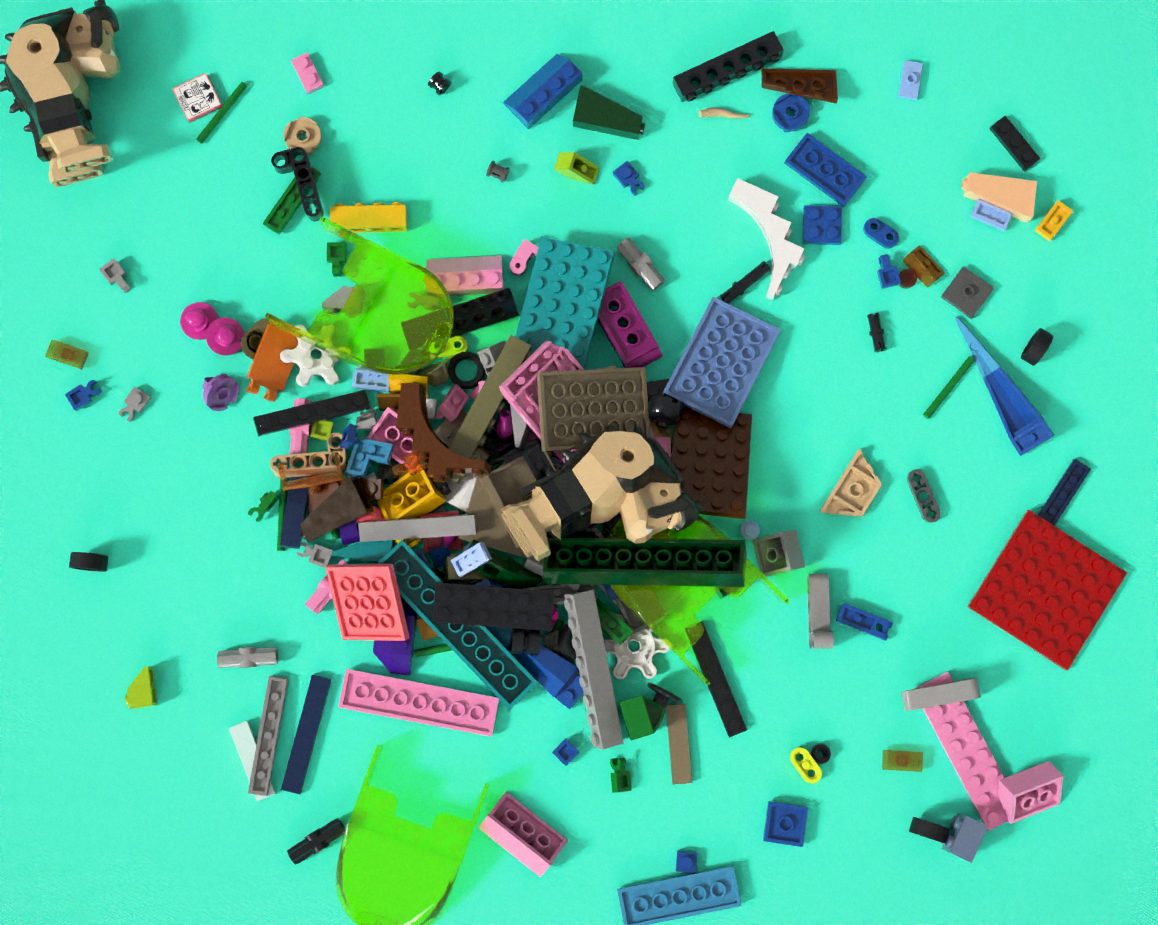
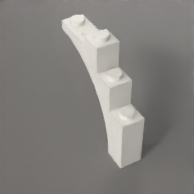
(760, 206)

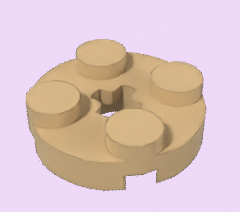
(299, 126)

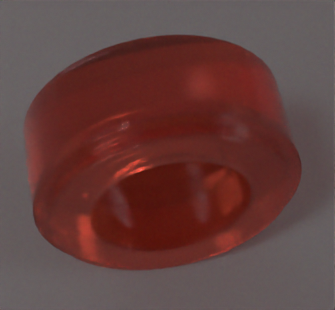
(908, 278)

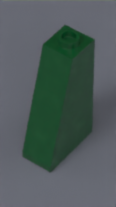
(605, 116)

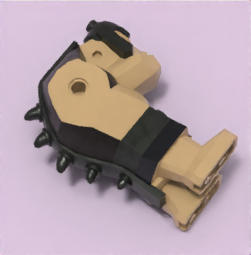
(48, 80)
(598, 481)

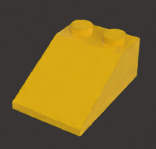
(410, 497)

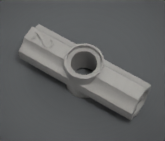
(640, 264)
(247, 657)

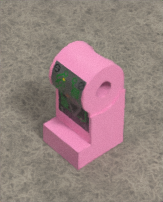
(522, 258)

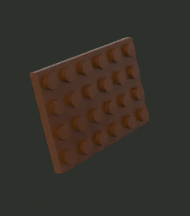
(714, 462)

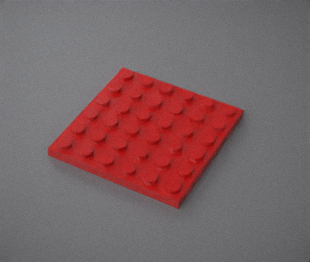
(1047, 590)

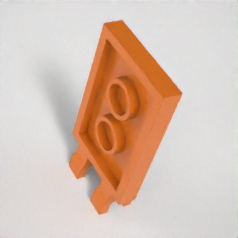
(267, 367)

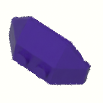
(398, 654)

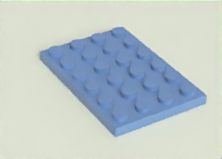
(721, 362)

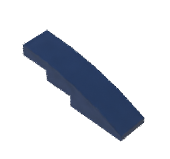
(294, 515)

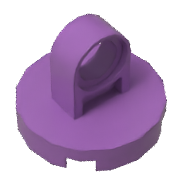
(219, 391)

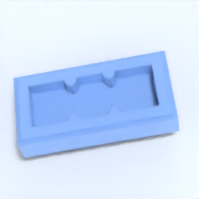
(910, 80)
(991, 215)
(370, 380)
(471, 559)

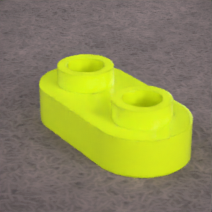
(450, 349)
(806, 764)

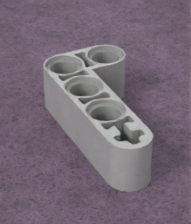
(819, 612)
(941, 694)

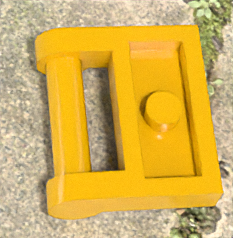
(396, 380)

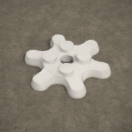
(308, 365)
(641, 659)

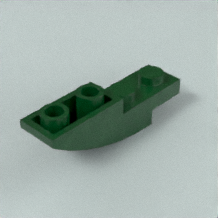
(508, 571)

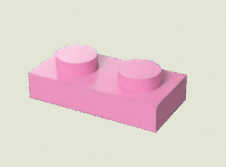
(307, 73)

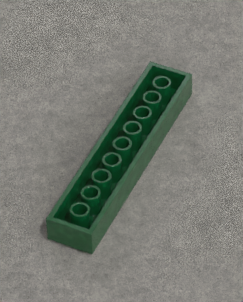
(647, 563)

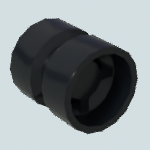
(525, 642)

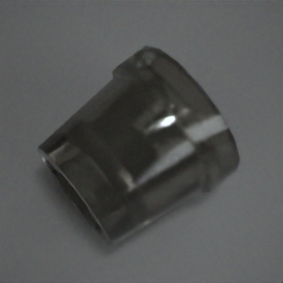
(385, 472)

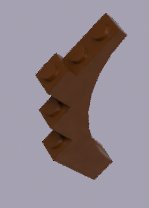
(414, 421)

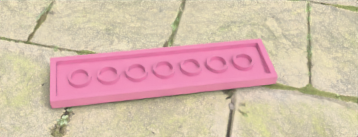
(418, 702)
(968, 755)

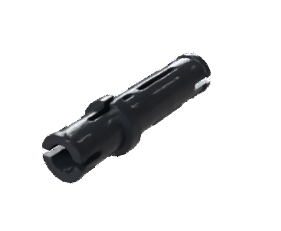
(739, 287)

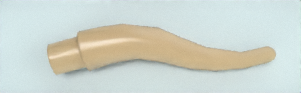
(719, 112)

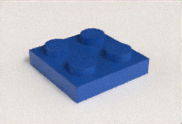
(822, 225)
(785, 824)

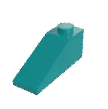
(366, 551)

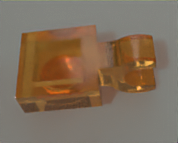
(412, 465)

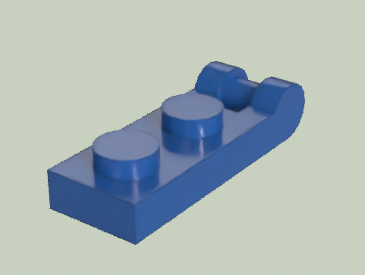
(863, 621)

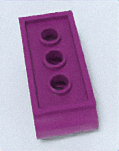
(631, 355)

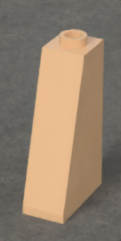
(1004, 192)

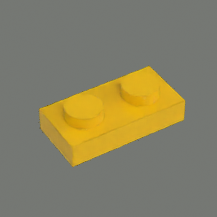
(1053, 220)

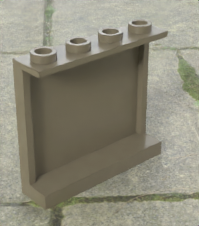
(505, 485)
(488, 524)

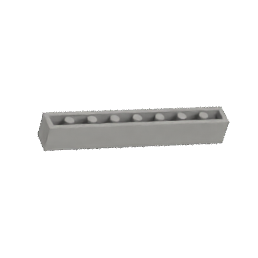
(593, 669)

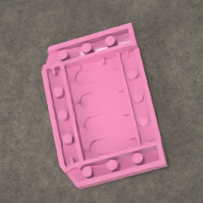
(521, 386)

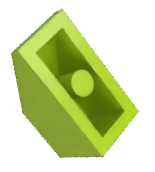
(576, 167)
(142, 690)

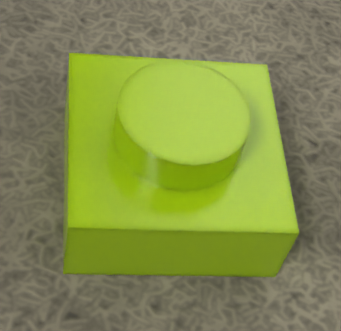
(322, 430)

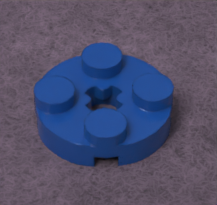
(791, 102)

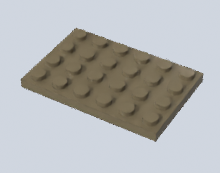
(590, 402)

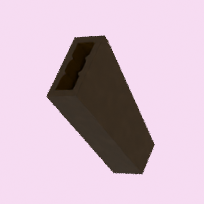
(339, 509)

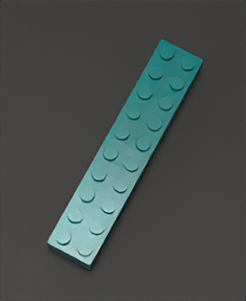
(472, 643)

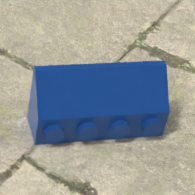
(543, 90)

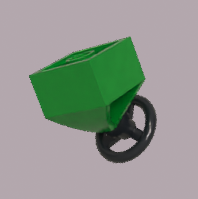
(645, 715)

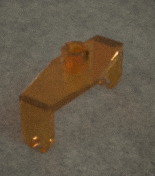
(313, 481)

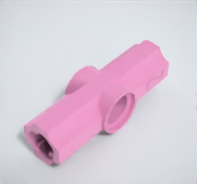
(300, 434)
(322, 595)

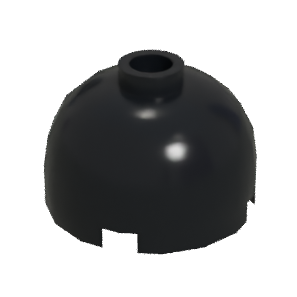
(664, 411)

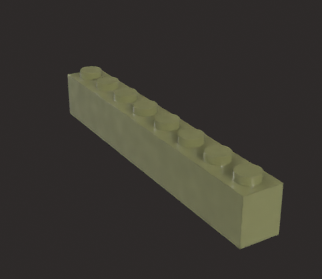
(488, 402)

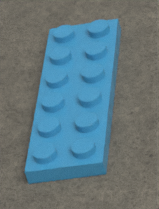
(679, 897)

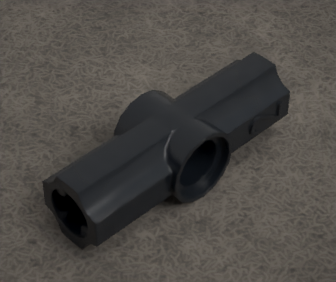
(316, 841)

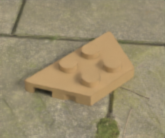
(854, 489)

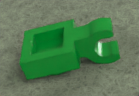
(336, 255)
(267, 502)
(620, 777)

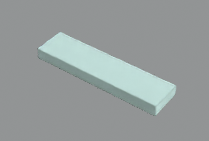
(246, 746)

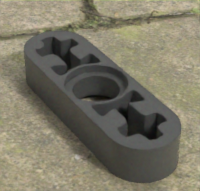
(912, 485)

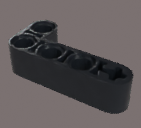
(303, 184)

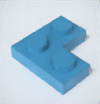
(365, 452)

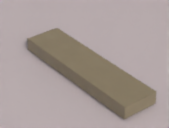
(678, 744)

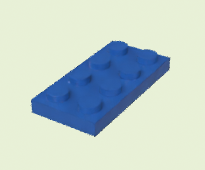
(825, 169)

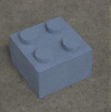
(964, 837)

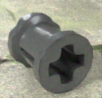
(497, 171)

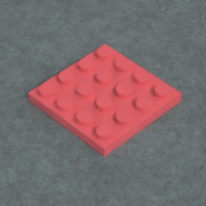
(367, 602)

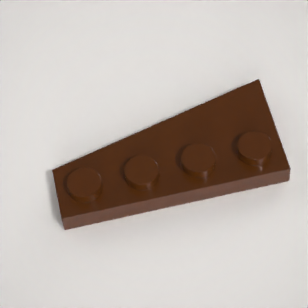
(802, 82)
(372, 488)

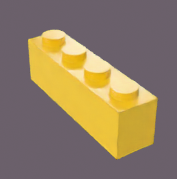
(371, 218)

